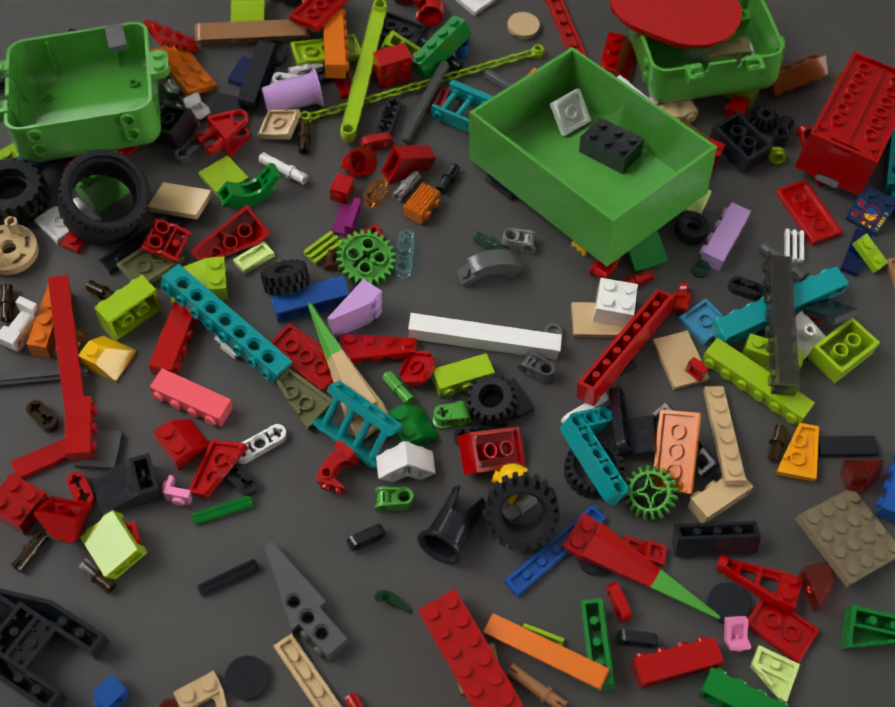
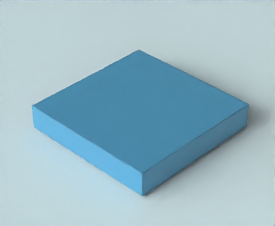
(700, 320)

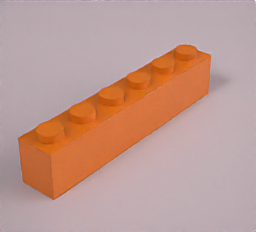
(336, 46)

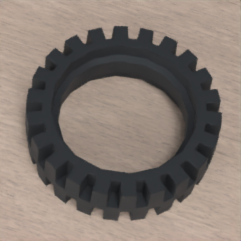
(582, 486)

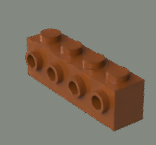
(799, 74)

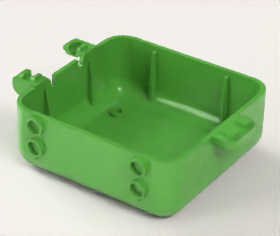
(687, 74)
(78, 97)

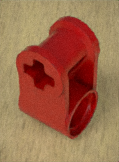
(601, 271)

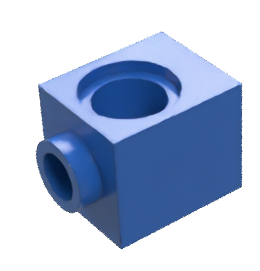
(110, 693)

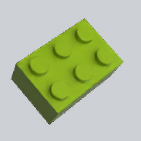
(128, 308)
(843, 350)

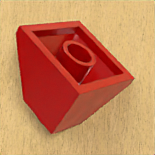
(63, 518)

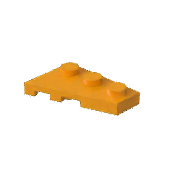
(801, 454)

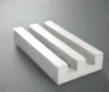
(794, 234)

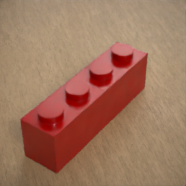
(173, 341)
(676, 662)

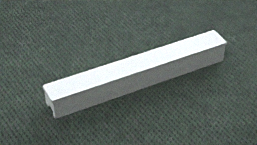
(484, 336)

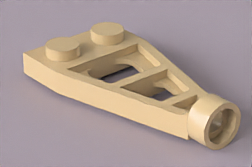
(201, 691)

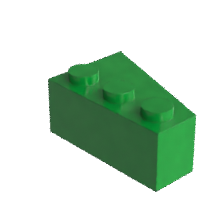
(867, 628)

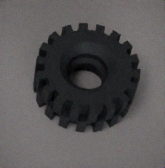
(285, 277)

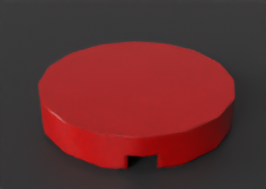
(418, 368)

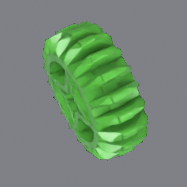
(648, 474)

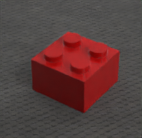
(392, 66)
(19, 502)

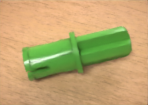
(398, 387)

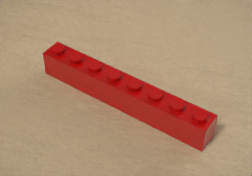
(624, 347)

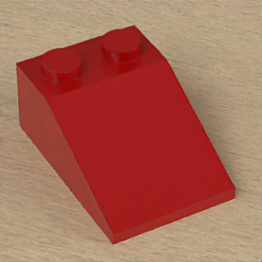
(490, 450)

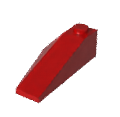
(234, 235)

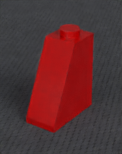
(407, 159)

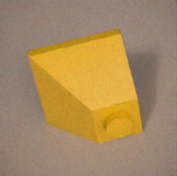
(106, 357)

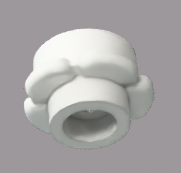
(171, 87)

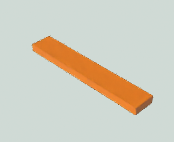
(546, 651)

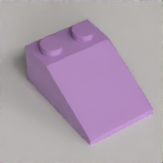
(356, 310)

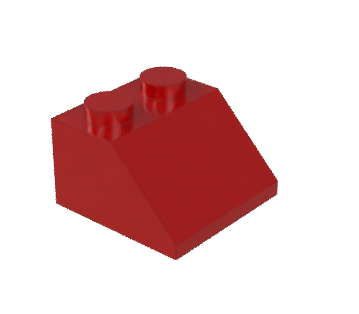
(181, 442)

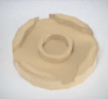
(523, 25)

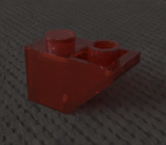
(860, 474)

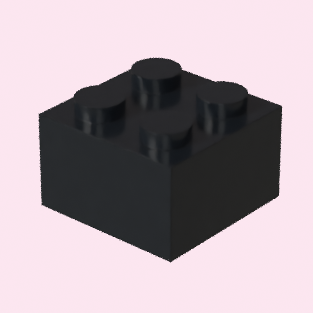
(176, 125)

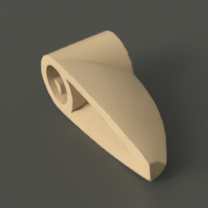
(732, 50)

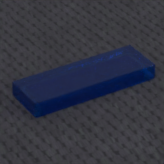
(853, 261)

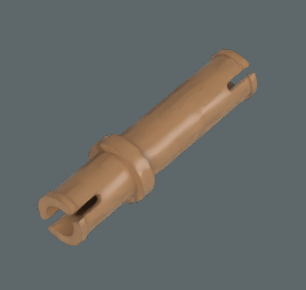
(536, 687)

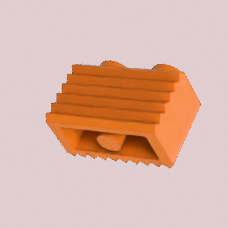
(422, 203)

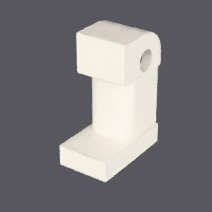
(18, 332)

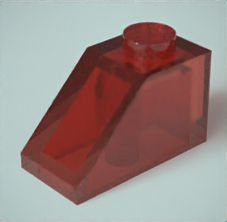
(817, 583)

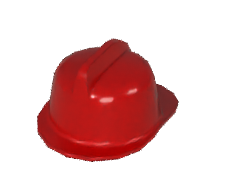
(359, 162)

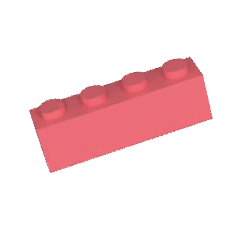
(191, 398)

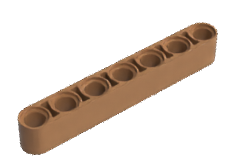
(249, 31)

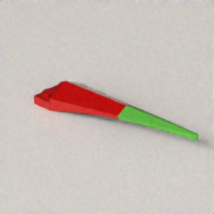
(607, 550)

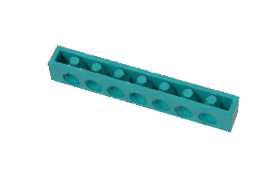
(223, 314)

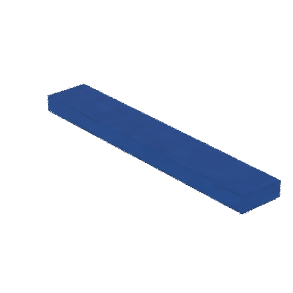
(546, 557)

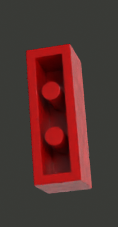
(80, 428)

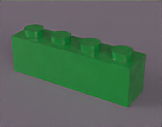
(440, 46)
(598, 639)
(730, 692)

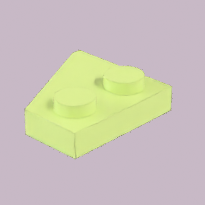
(775, 671)

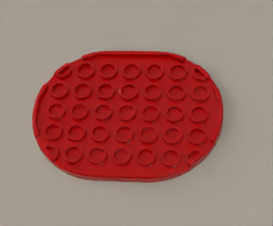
(681, 22)

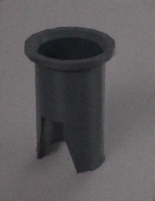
(450, 529)

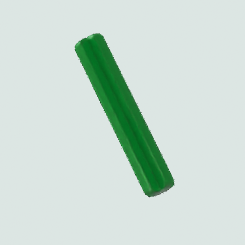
(222, 510)

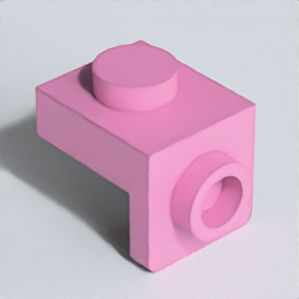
(176, 495)
(736, 633)

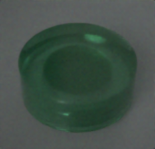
(700, 268)

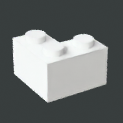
(405, 461)

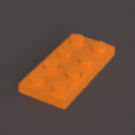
(187, 71)
(677, 448)

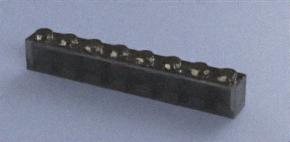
(780, 326)

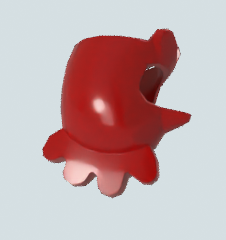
(429, 11)

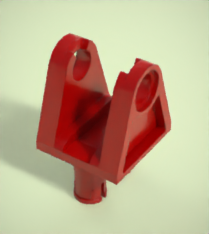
(223, 131)

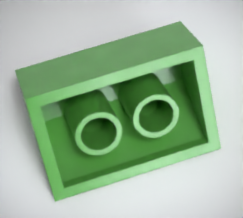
(101, 191)

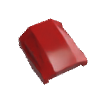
(165, 240)

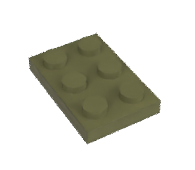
(146, 264)

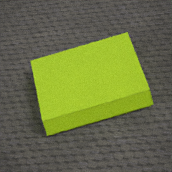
(220, 172)

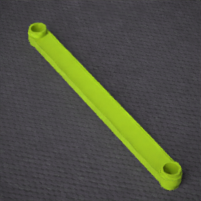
(363, 72)

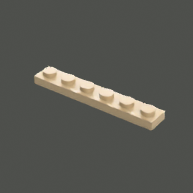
(724, 436)

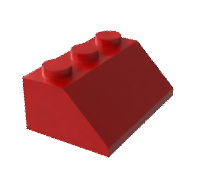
(618, 56)

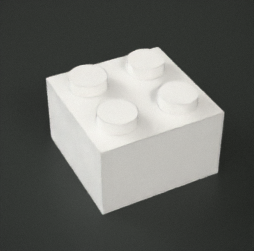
(615, 302)

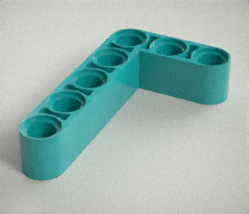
(579, 434)

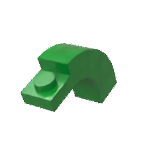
(252, 192)

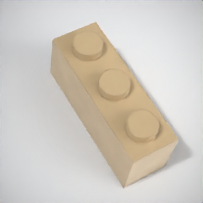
(716, 499)

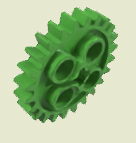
(355, 246)

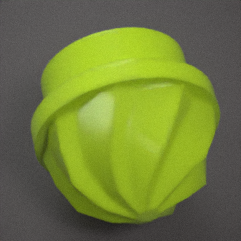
(777, 155)

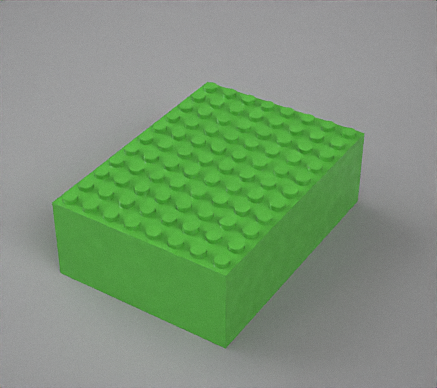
(592, 204)

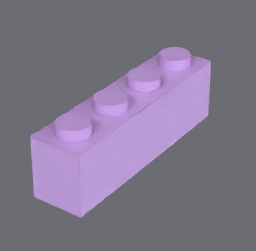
(725, 235)

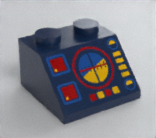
(871, 210)

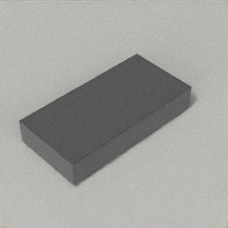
(116, 37)

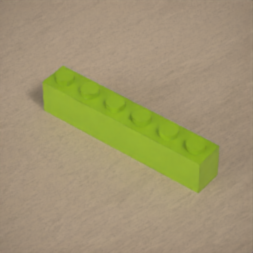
(754, 380)

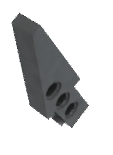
(295, 587)

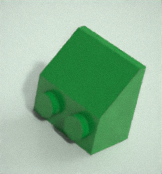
(416, 425)

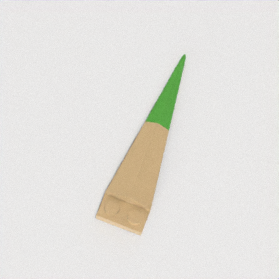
(344, 370)

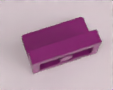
(347, 218)

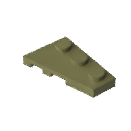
(303, 397)

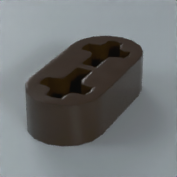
(45, 413)

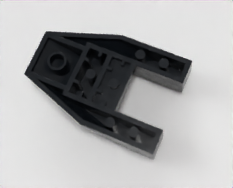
(26, 630)

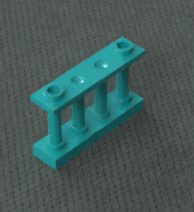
(462, 92)
(371, 414)

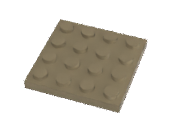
(848, 536)

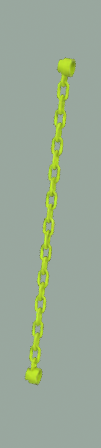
(537, 53)

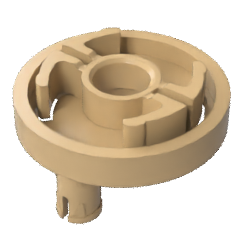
(14, 236)

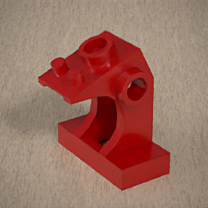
(328, 471)

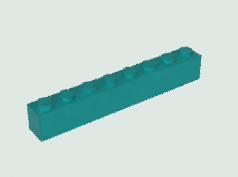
(751, 319)

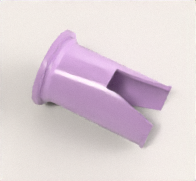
(294, 92)

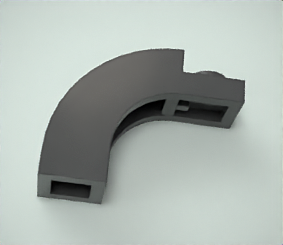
(490, 262)

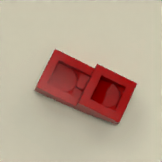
(650, 549)

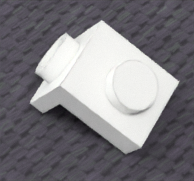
(196, 105)

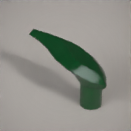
(391, 599)

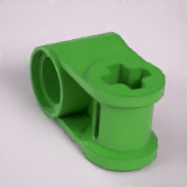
(452, 414)
(392, 499)

